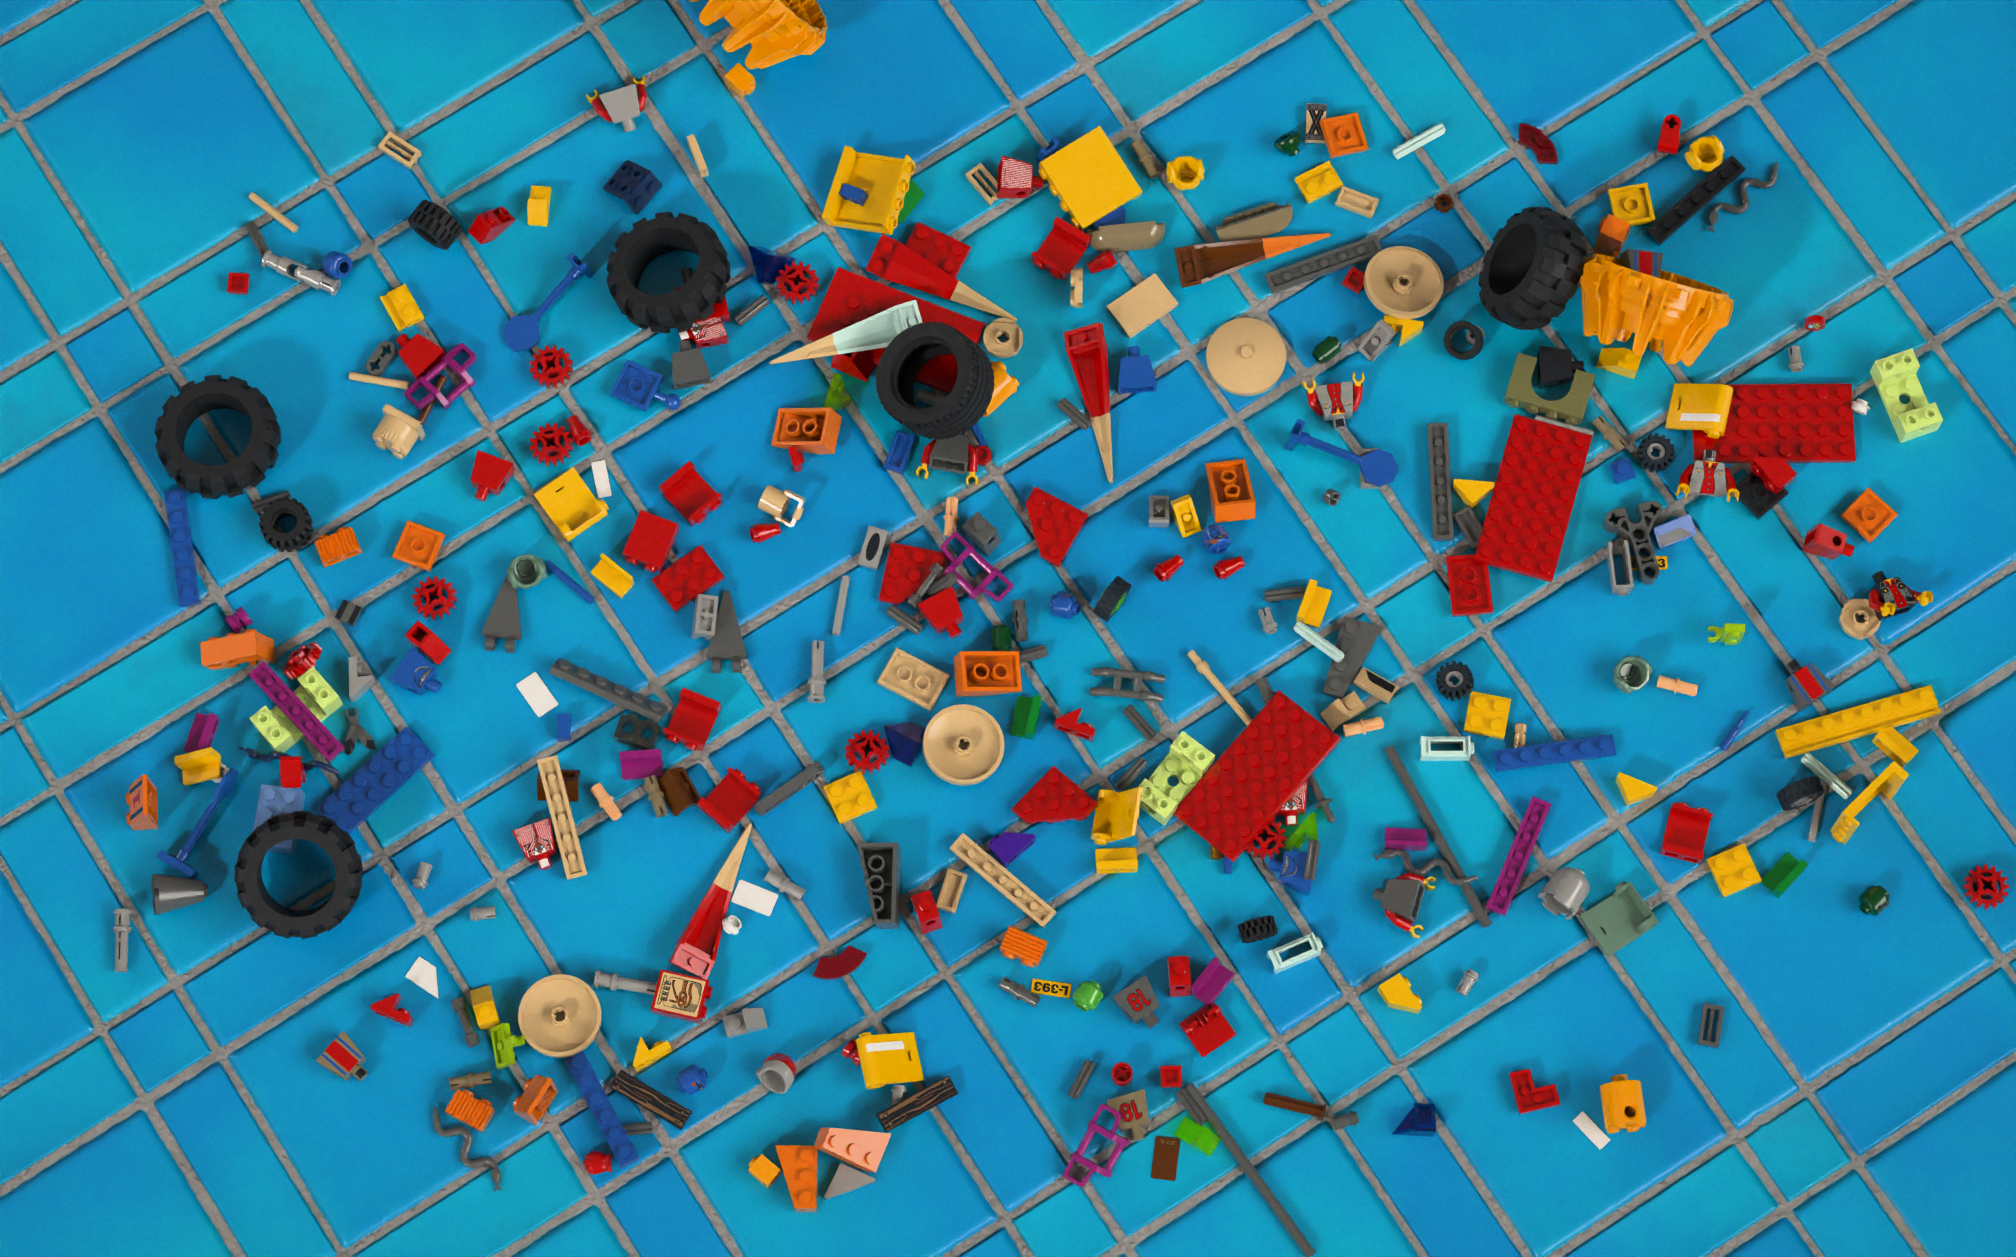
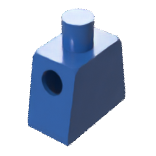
(1136, 373)

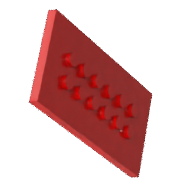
(858, 298)

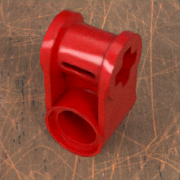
(1669, 137)

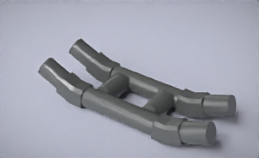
(1136, 693)

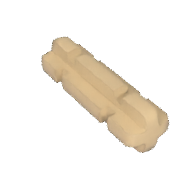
(1519, 737)

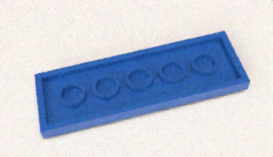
(376, 781)

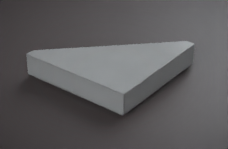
(847, 1180)

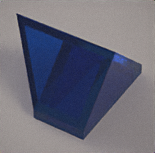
(768, 263)
(905, 741)
(1418, 1121)

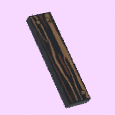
(651, 1100)
(916, 1104)

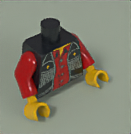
(1893, 597)

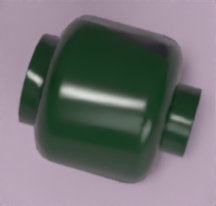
(1874, 900)

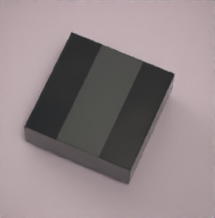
(348, 613)

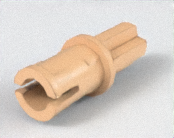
(951, 516)
(1677, 685)
(1363, 726)
(606, 801)

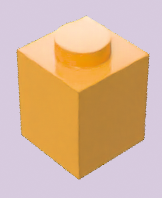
(740, 80)
(764, 1170)

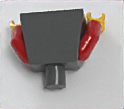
(951, 456)
(1403, 900)

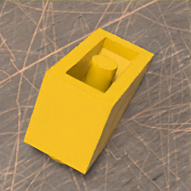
(1619, 361)
(484, 1007)

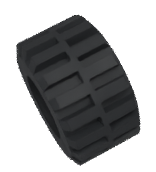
(434, 224)
(275, 513)

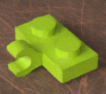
(1730, 633)
(503, 1045)

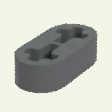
(377, 356)

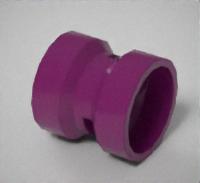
(234, 622)

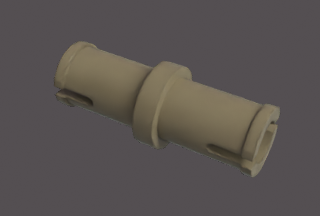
(1145, 159)
(1610, 433)
(655, 796)
(470, 1080)

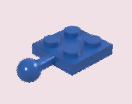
(639, 386)

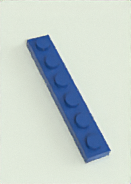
(182, 547)
(1554, 753)
(602, 1109)

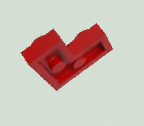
(1531, 1098)

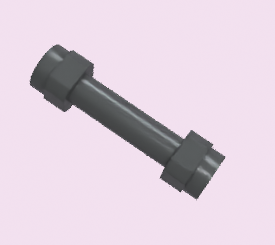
(936, 571)
(459, 1006)

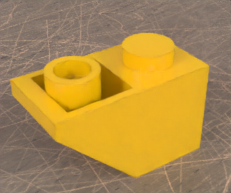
(1398, 995)

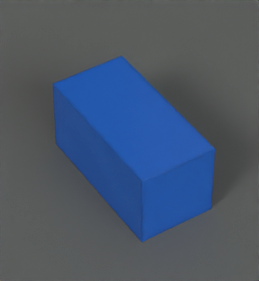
(853, 194)
(564, 727)

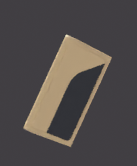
(1375, 685)

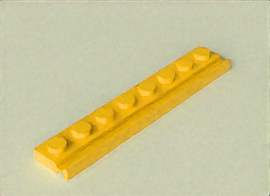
(1857, 721)

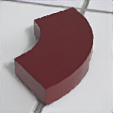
(1538, 143)
(839, 966)

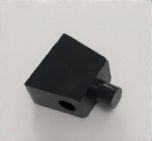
(1556, 366)

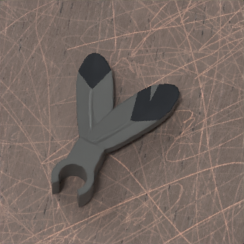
(354, 732)

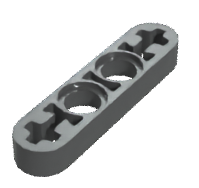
(789, 789)

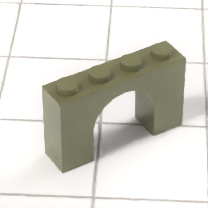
(1569, 408)

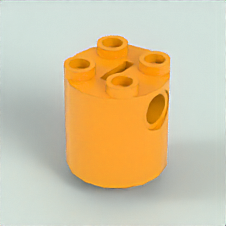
(1003, 387)
(1622, 1104)

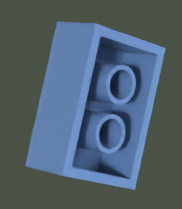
(278, 800)

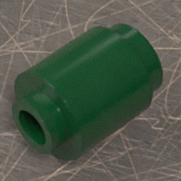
(1326, 349)
(1001, 638)

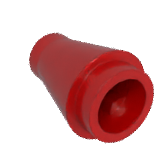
(1102, 262)
(579, 432)
(763, 532)
(1228, 567)
(1167, 568)

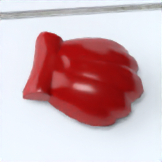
(598, 1162)

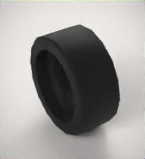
(1449, 336)

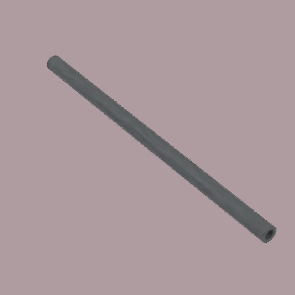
(1437, 835)
(1251, 1172)

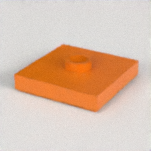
(1343, 135)
(1869, 515)
(418, 546)

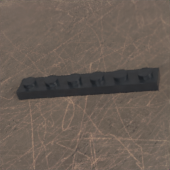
(1695, 200)

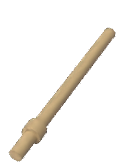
(1203, 668)

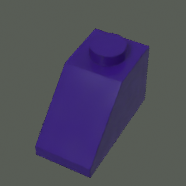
(1010, 846)

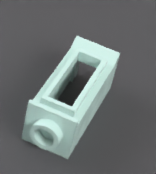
(1428, 755)
(1279, 966)

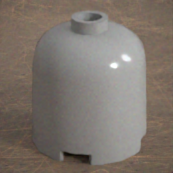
(1565, 892)

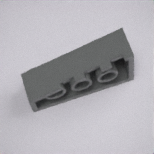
(882, 877)

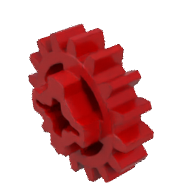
(790, 281)
(554, 358)
(547, 453)
(427, 594)
(302, 660)
(875, 754)
(1272, 838)
(1991, 893)

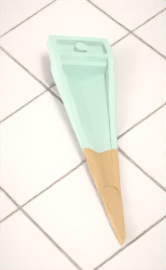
(865, 335)

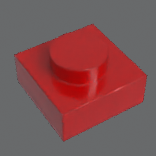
(1354, 280)
(238, 283)
(796, 458)
(1171, 1076)

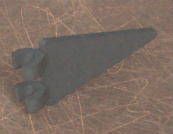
(503, 619)
(727, 642)

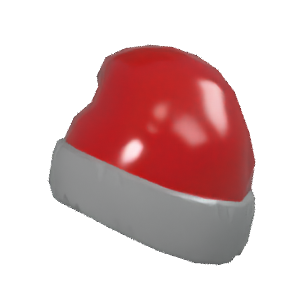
(777, 1073)

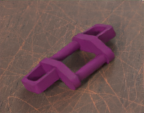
(434, 393)
(993, 572)
(1092, 1128)

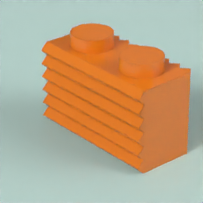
(337, 546)
(1023, 947)
(470, 1110)

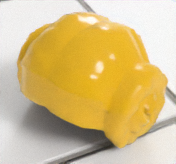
(1705, 153)
(1185, 172)

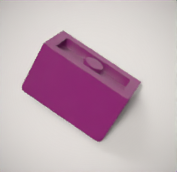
(202, 732)
(641, 764)
(1405, 839)
(1211, 982)

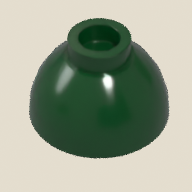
(1288, 143)

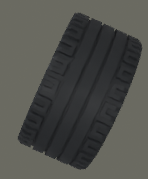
(907, 356)

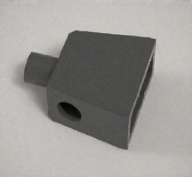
(689, 367)
(979, 532)

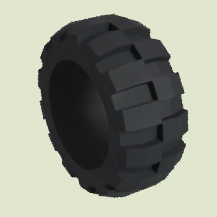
(648, 242)
(1532, 268)
(202, 398)
(264, 908)

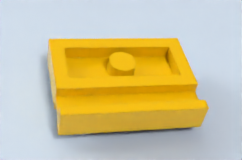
(1318, 182)
(402, 307)

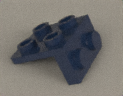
(633, 185)

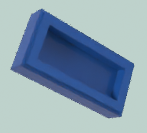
(899, 452)

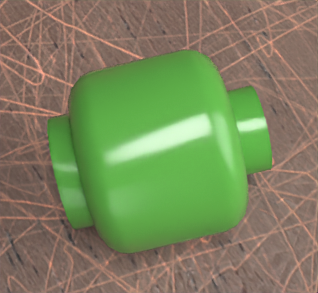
(1087, 995)

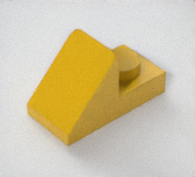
(539, 205)
(1407, 327)
(1185, 516)
(645, 1057)

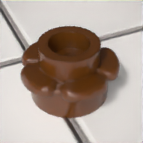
(1443, 198)

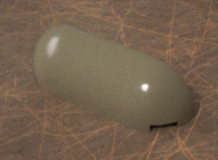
(1255, 222)
(1127, 236)

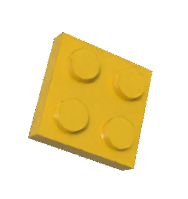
(1632, 204)
(1487, 715)
(850, 797)
(1733, 870)

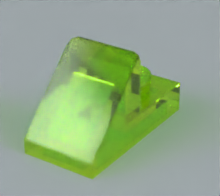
(833, 398)
(1306, 829)
(1197, 1136)

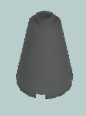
(176, 892)

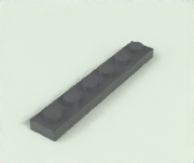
(1323, 264)
(1440, 481)
(614, 692)

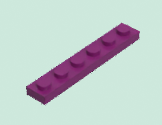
(296, 711)
(1518, 856)

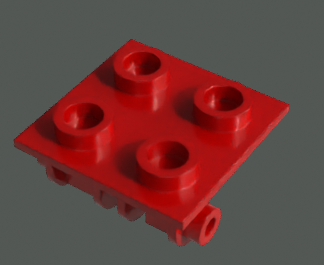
(1207, 1029)

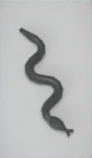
(1713, 216)
(1390, 853)
(495, 1173)

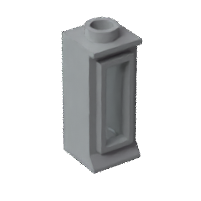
(1620, 590)

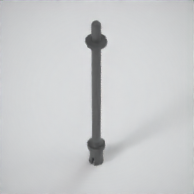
(1267, 694)

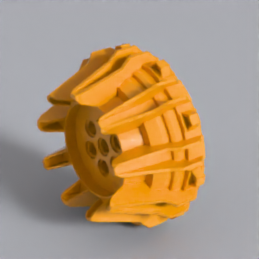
(772, 27)
(1665, 311)

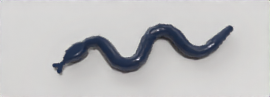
(276, 755)

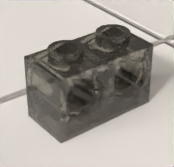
(635, 737)

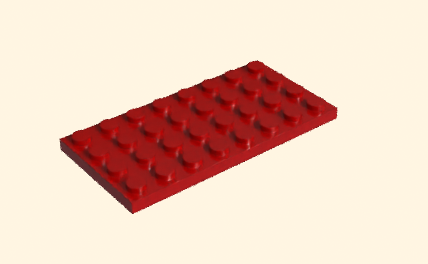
(1785, 423)
(1533, 498)
(1256, 776)

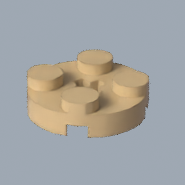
(1077, 292)
(1010, 346)
(1851, 626)

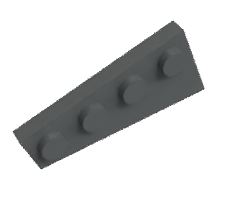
(1355, 642)

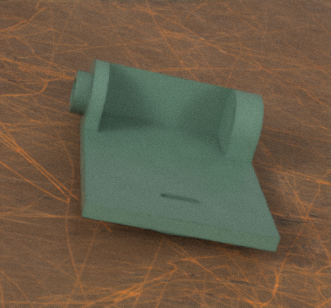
(1621, 917)

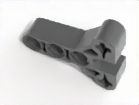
(1626, 529)

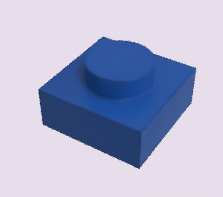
(1622, 471)

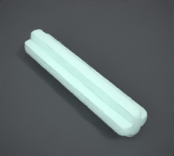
(1418, 141)
(1318, 641)
(1826, 775)

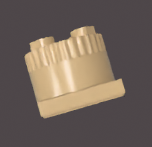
(397, 432)

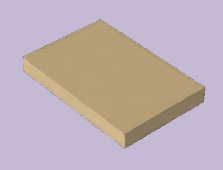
(1142, 305)
(913, 679)

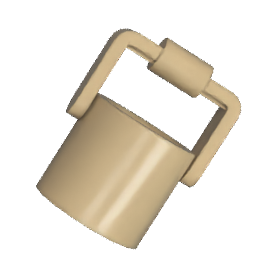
(776, 502)

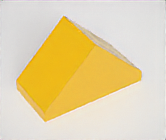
(1472, 491)
(1634, 789)

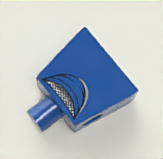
(416, 674)
(1292, 871)

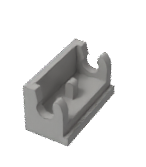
(704, 616)

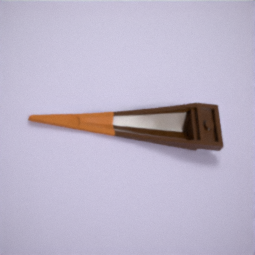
(1210, 260)

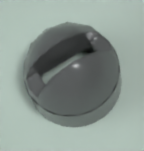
(1331, 497)

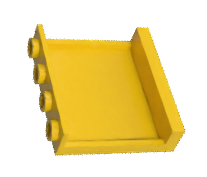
(1089, 178)
(883, 180)
(1887, 782)

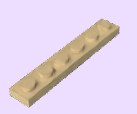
(562, 817)
(1003, 880)

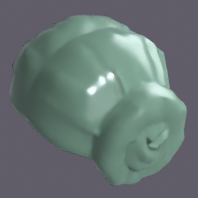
(526, 571)
(1631, 673)

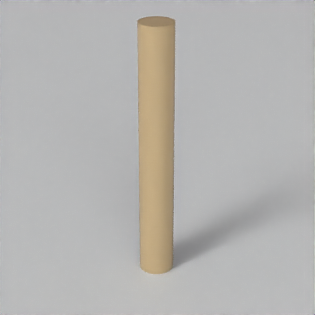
(273, 212)
(378, 380)

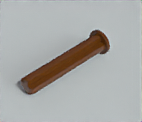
(1294, 1105)

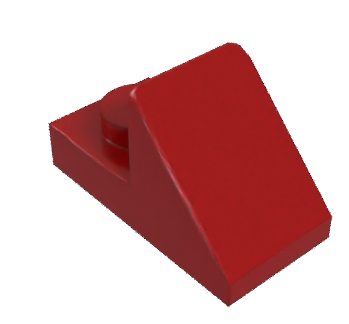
(1069, 724)
(292, 772)
(387, 1008)

